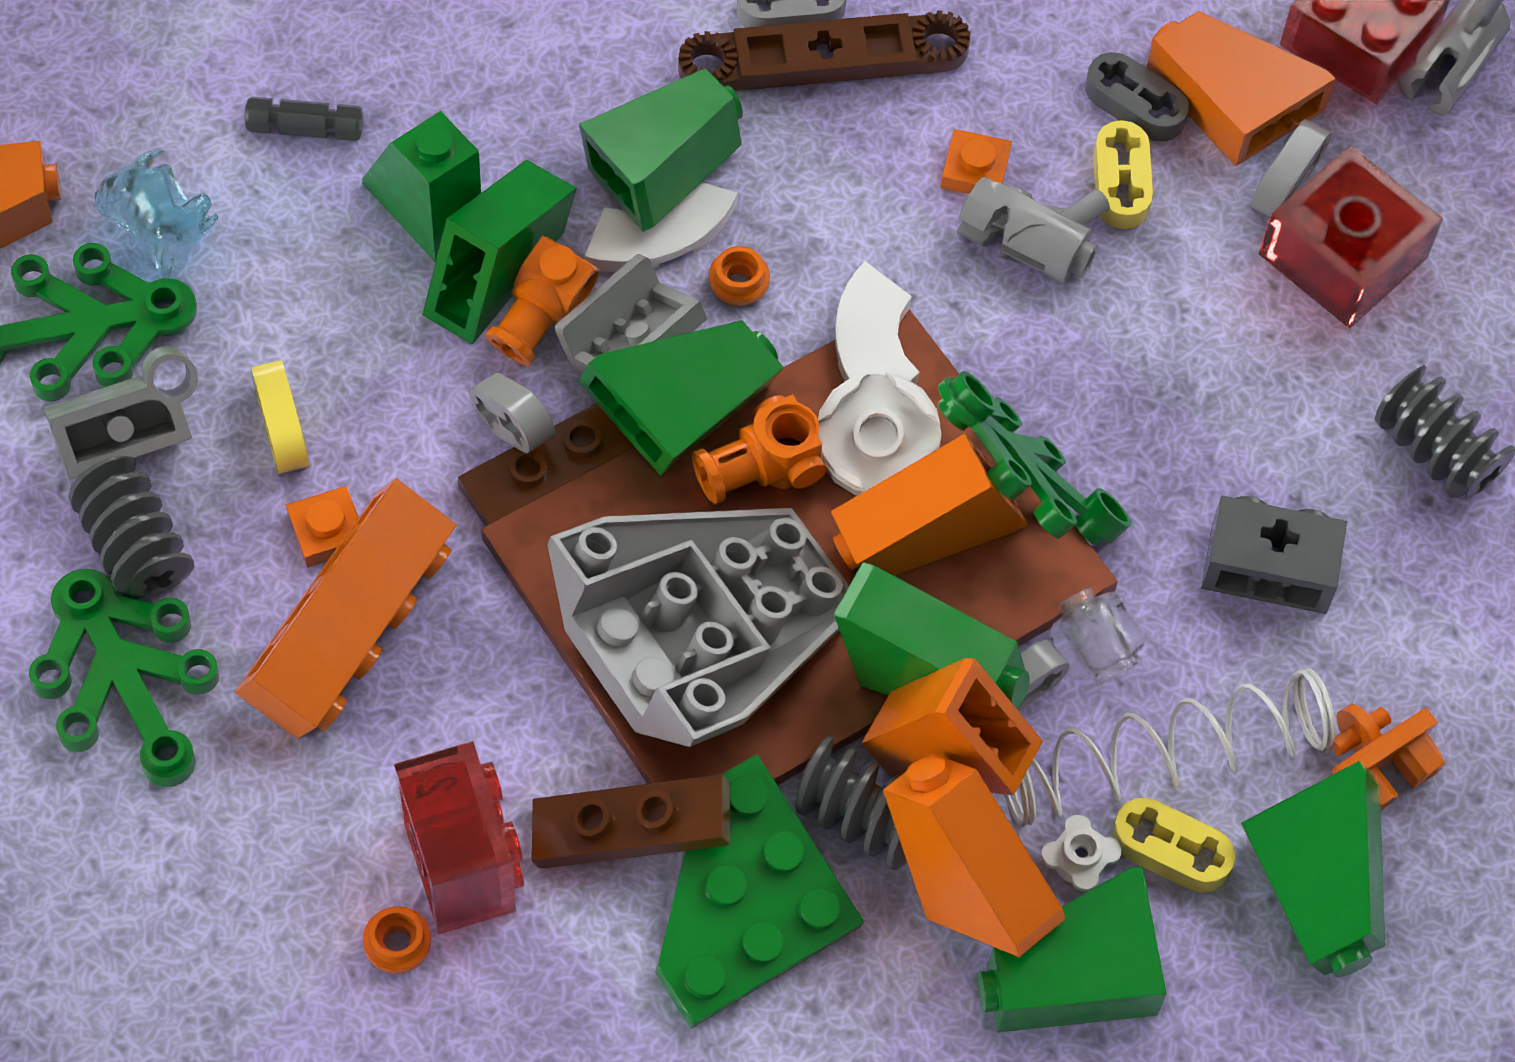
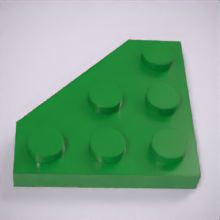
(750, 905)

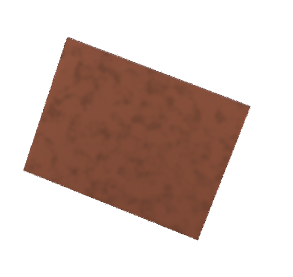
(1001, 583)

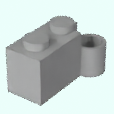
(122, 417)

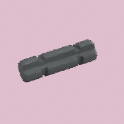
(303, 118)

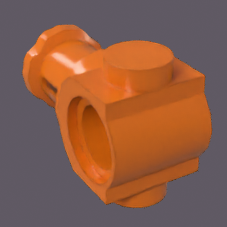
(545, 291)
(760, 455)

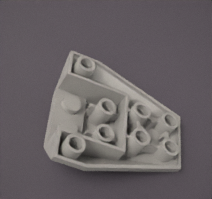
(695, 612)

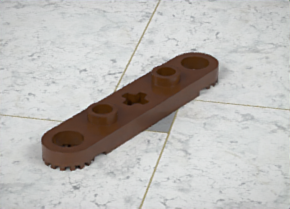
(860, 48)

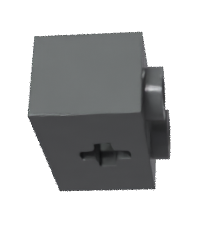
(1297, 576)

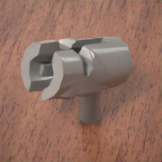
(1467, 34)
(1033, 234)

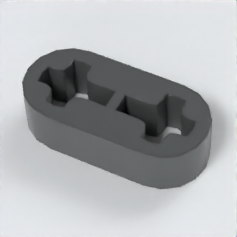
(1137, 96)

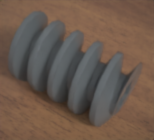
(1441, 436)
(129, 528)
(850, 798)

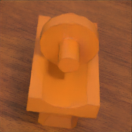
(1404, 745)

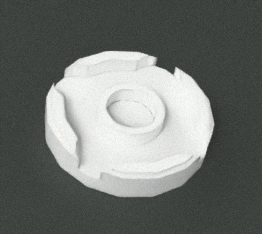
(875, 429)

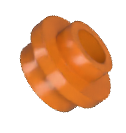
(739, 261)
(391, 921)

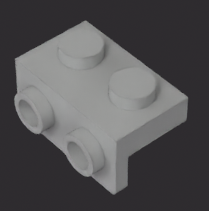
(626, 313)

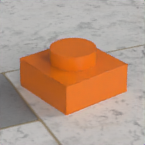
(972, 158)
(321, 523)

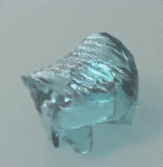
(155, 211)

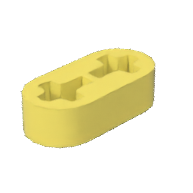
(1135, 174)
(280, 416)
(1181, 833)

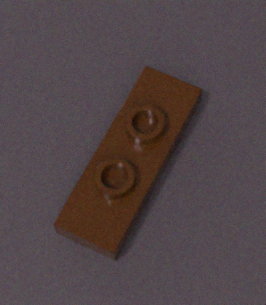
(521, 478)
(631, 821)

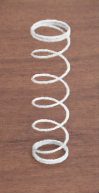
(1028, 813)

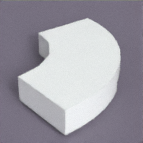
(682, 230)
(869, 326)

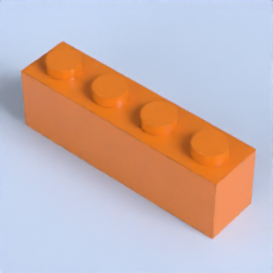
(347, 610)

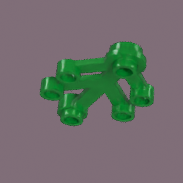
(90, 321)
(1029, 462)
(120, 664)

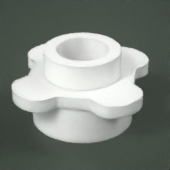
(1085, 871)

